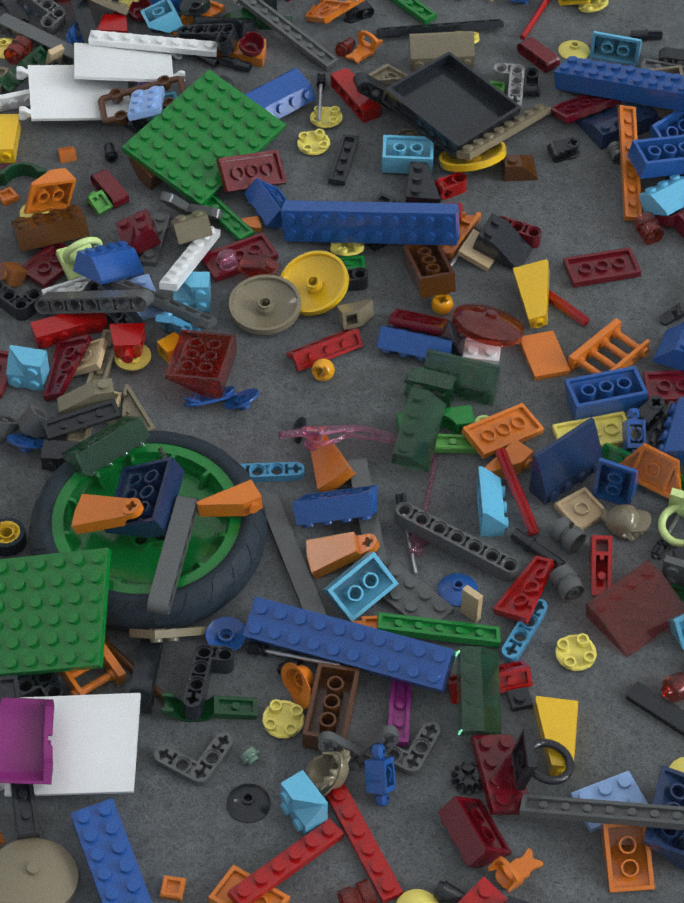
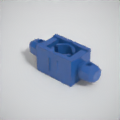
(633, 415)
(380, 774)

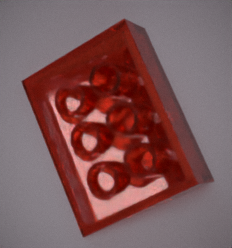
(202, 361)
(635, 608)

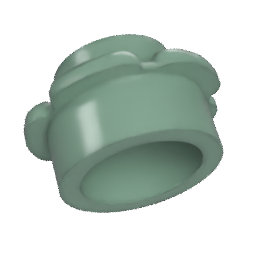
(250, 756)

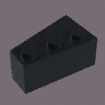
(421, 185)

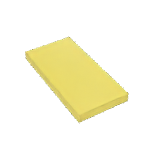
(608, 428)

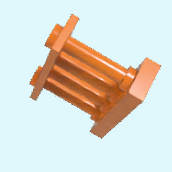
(602, 340)
(113, 672)

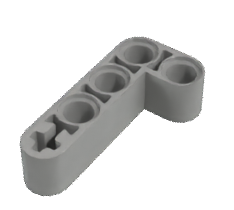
(513, 77)

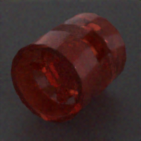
(18, 49)
(648, 228)
(361, 893)

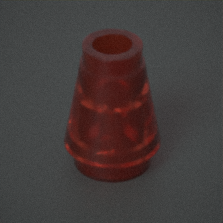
(344, 48)

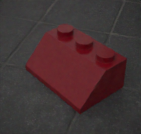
(473, 831)

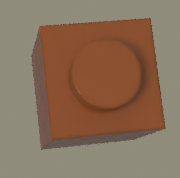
(12, 274)

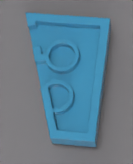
(173, 324)

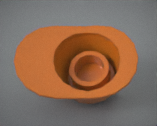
(298, 682)

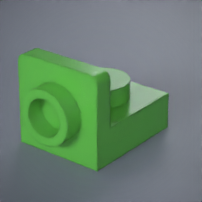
(99, 202)

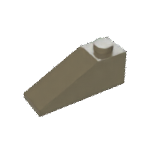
(86, 395)

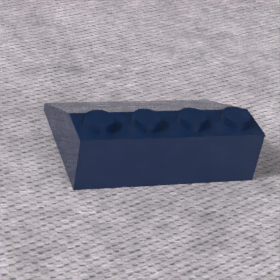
(604, 126)
(565, 462)
(157, 488)
(668, 842)

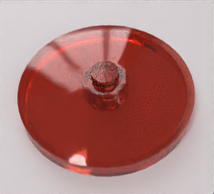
(488, 325)

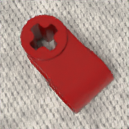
(452, 185)

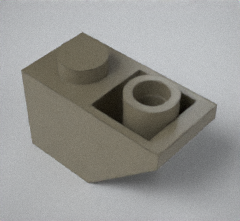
(355, 313)

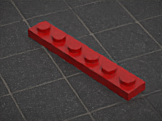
(364, 844)
(286, 863)

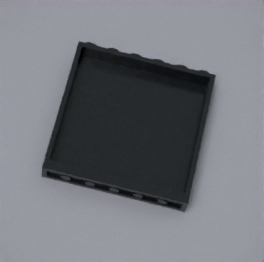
(450, 103)

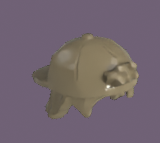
(626, 521)
(329, 770)

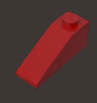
(600, 563)

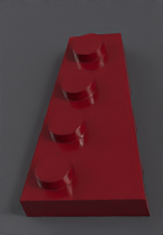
(64, 365)

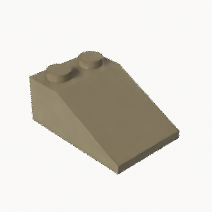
(191, 227)

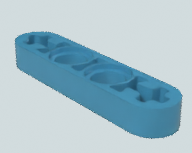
(267, 469)
(526, 631)

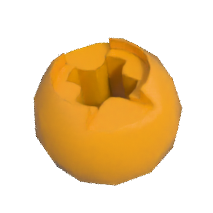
(442, 304)
(323, 370)

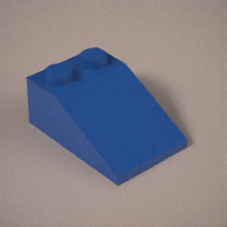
(615, 482)

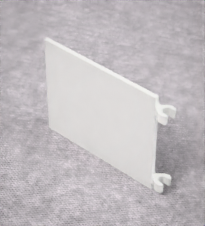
(122, 64)
(62, 98)
(92, 745)

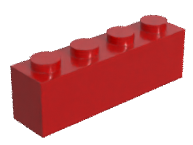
(362, 106)
(66, 326)

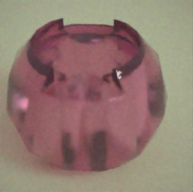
(227, 259)

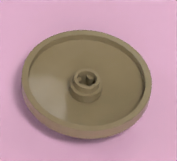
(265, 304)
(37, 872)

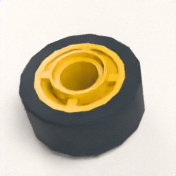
(12, 536)

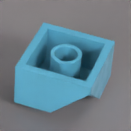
(162, 17)
(195, 291)
(27, 368)
(303, 803)

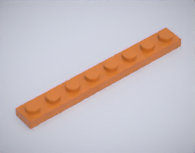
(630, 179)

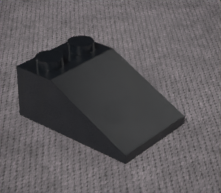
(502, 243)

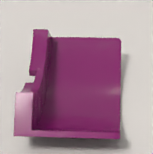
(24, 741)

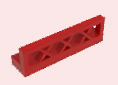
(325, 348)
(511, 676)

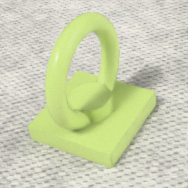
(68, 255)
(675, 504)

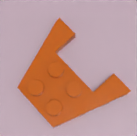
(329, 10)

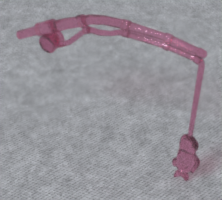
(313, 440)

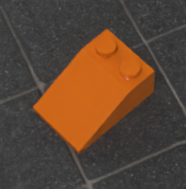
(50, 191)
(626, 858)

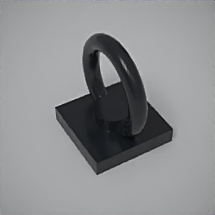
(526, 761)

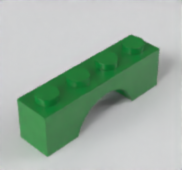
(453, 419)

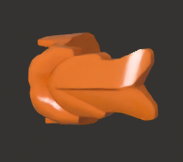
(364, 48)
(513, 874)

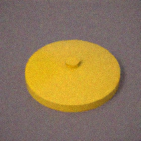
(481, 161)
(319, 279)

